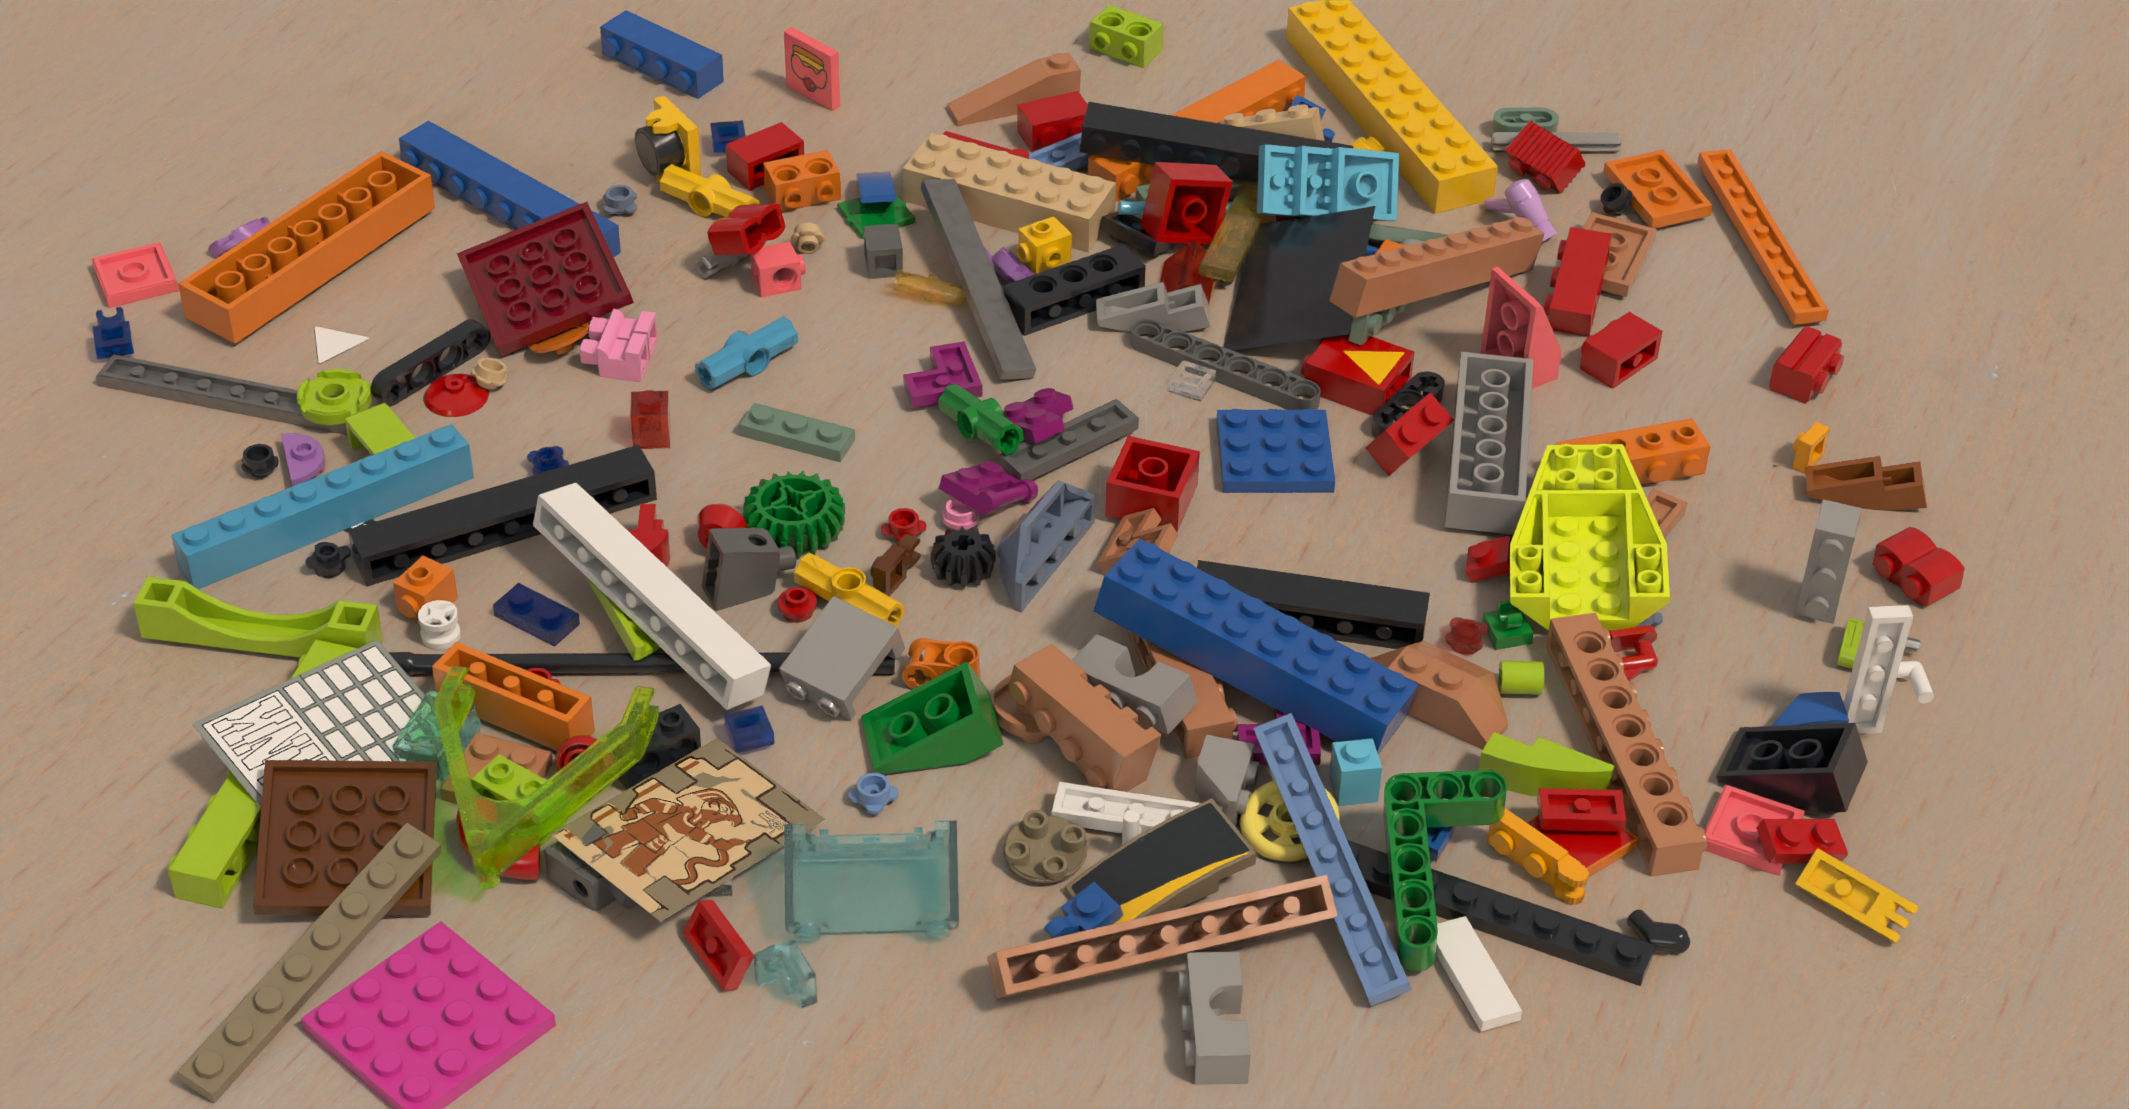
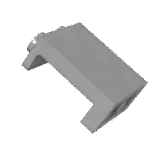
(839, 657)

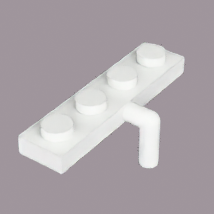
(1879, 665)
(1114, 809)

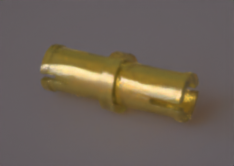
(929, 288)

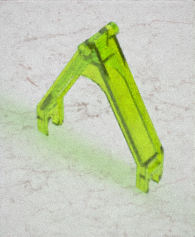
(507, 829)

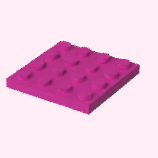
(428, 1022)

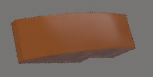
(1868, 484)

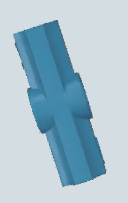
(746, 353)

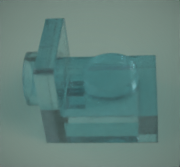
(789, 967)

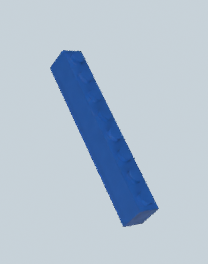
(488, 181)

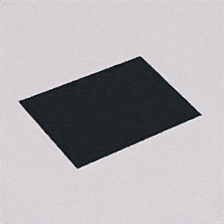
(1291, 279)

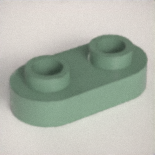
(1516, 118)

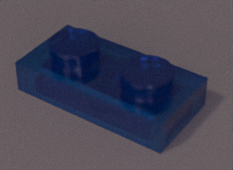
(536, 614)

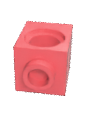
(777, 269)

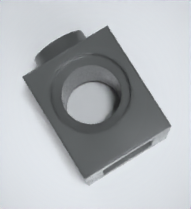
(883, 250)

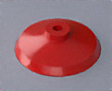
(455, 395)

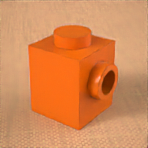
(422, 584)

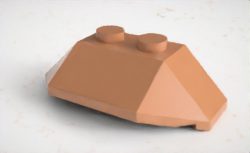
(1450, 692)

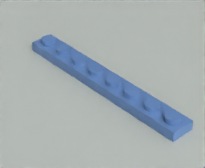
(1331, 855)

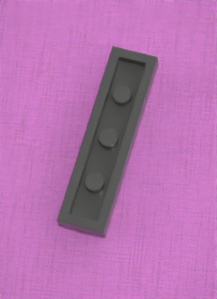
(1079, 438)

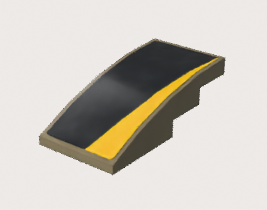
(1170, 863)

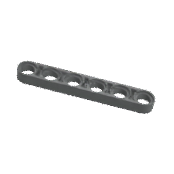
(1227, 361)

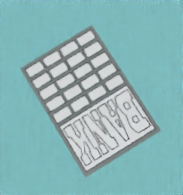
(332, 712)

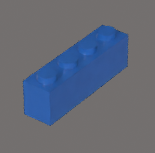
(662, 54)

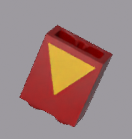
(1358, 374)

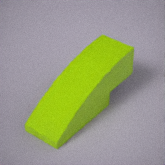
(1543, 766)

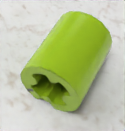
(1521, 677)

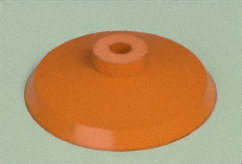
(562, 341)

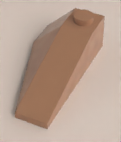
(1031, 82)

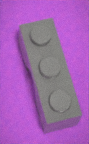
(1828, 561)
(1157, 697)
(1216, 1046)

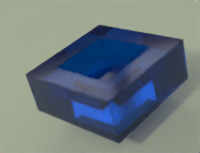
(724, 133)
(749, 729)

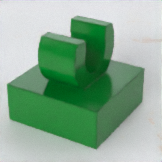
(1507, 626)

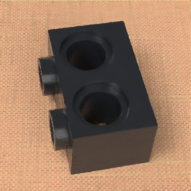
(671, 740)

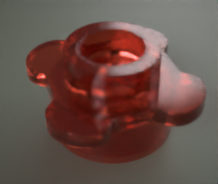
(1466, 635)

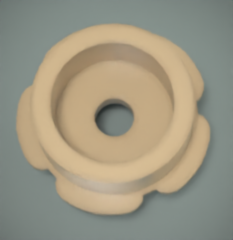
(807, 238)
(490, 373)

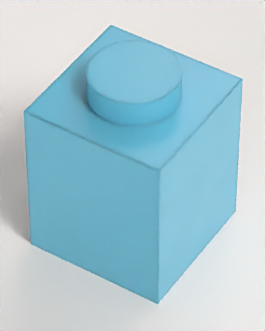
(1355, 772)

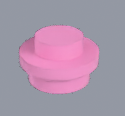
(959, 514)

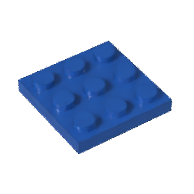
(1275, 451)

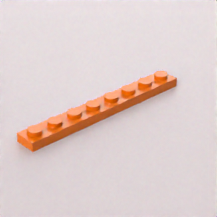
(1763, 237)

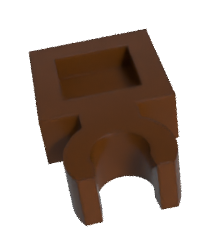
(890, 568)

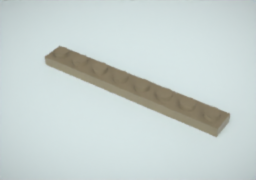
(308, 963)

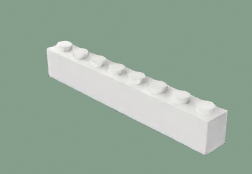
(652, 596)

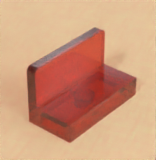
(1183, 270)

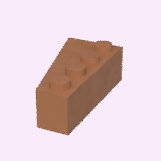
(1084, 721)

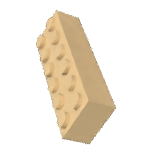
(1012, 189)

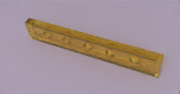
(1234, 235)

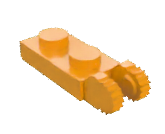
(1539, 857)

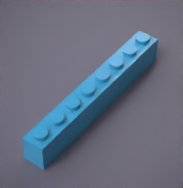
(322, 506)

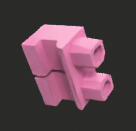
(621, 345)

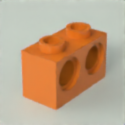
(802, 180)

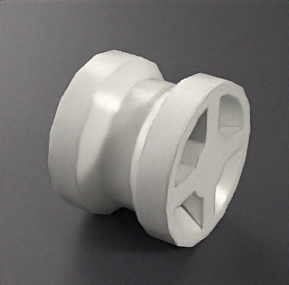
(439, 624)

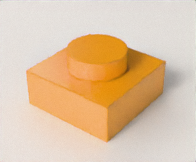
(1810, 446)

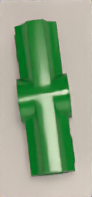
(980, 419)

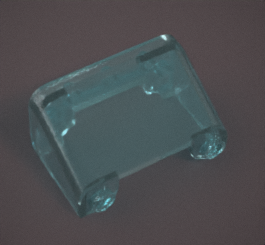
(871, 882)

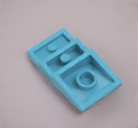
(1326, 181)

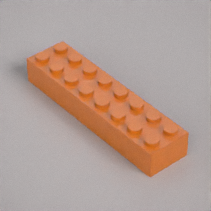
(306, 247)

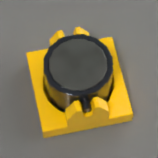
(660, 142)

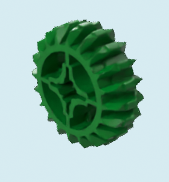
(796, 511)

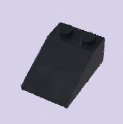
(1797, 765)

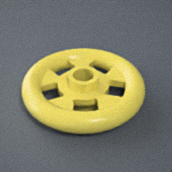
(1254, 824)

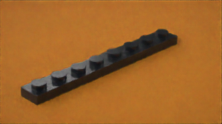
(1521, 921)

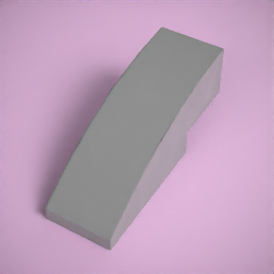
(1180, 309)

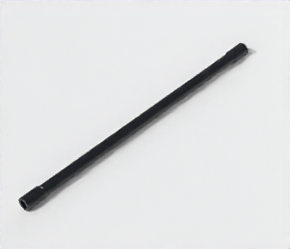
(592, 662)

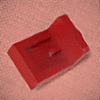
(1488, 559)

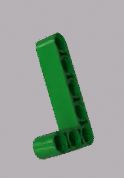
(1425, 809)

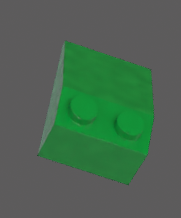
(933, 724)

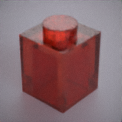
(650, 419)

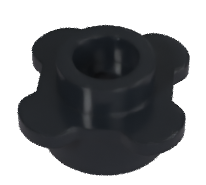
(328, 559)

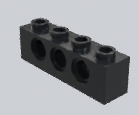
(1073, 288)

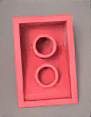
(1519, 328)

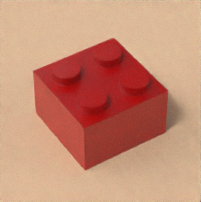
(1185, 202)
(1152, 477)

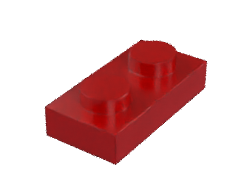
(1581, 809)
(1799, 838)
(718, 944)

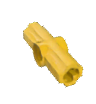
(703, 194)
(847, 585)

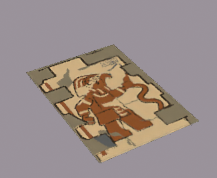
(686, 828)

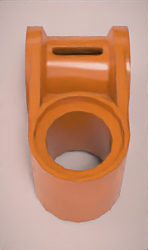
(938, 659)

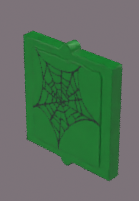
(875, 213)

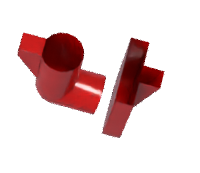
(1641, 640)

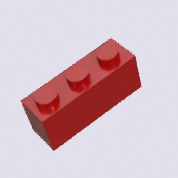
(1578, 281)

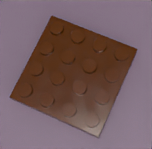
(328, 824)

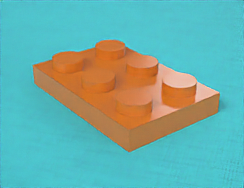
(1659, 189)

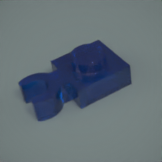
(112, 335)

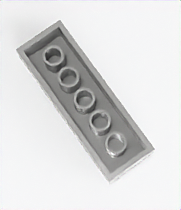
(1489, 443)

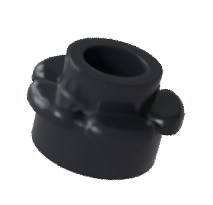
(1616, 199)
(259, 460)

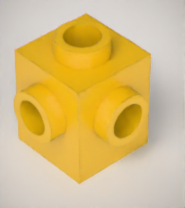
(1044, 245)

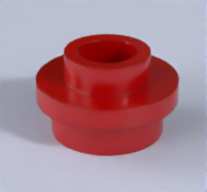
(797, 604)

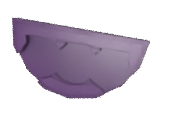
(238, 235)
(1010, 266)
(303, 457)

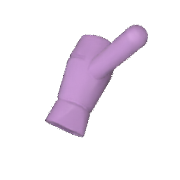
(1524, 203)

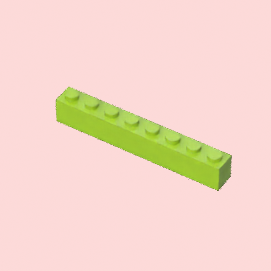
(228, 832)

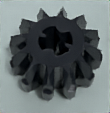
(963, 557)

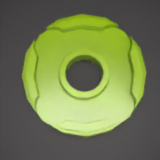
(319, 408)

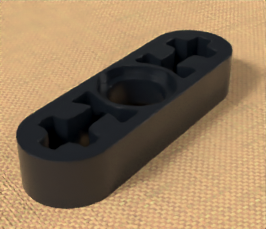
(1410, 395)

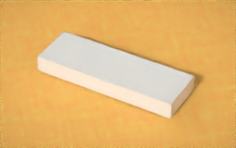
(1475, 975)

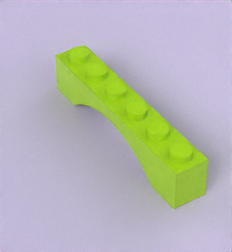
(184, 614)

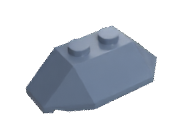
(1044, 540)

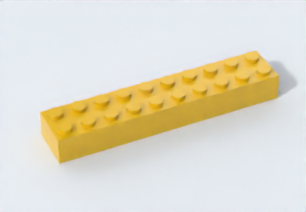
(1391, 104)

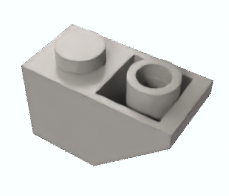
(1225, 772)

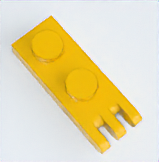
(1855, 894)

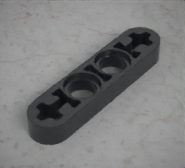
(396, 380)

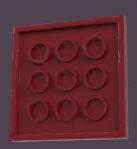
(544, 278)

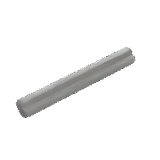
(1583, 141)

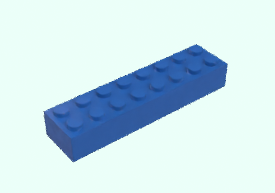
(1254, 646)

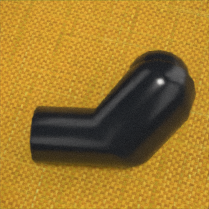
(1663, 935)

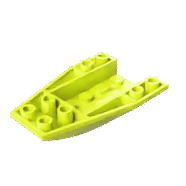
(1588, 541)

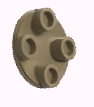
(1045, 847)

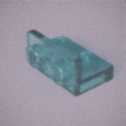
(422, 738)

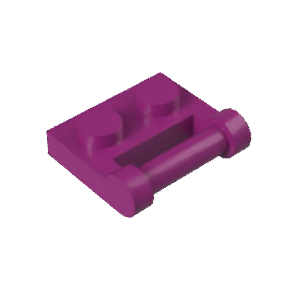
(987, 487)

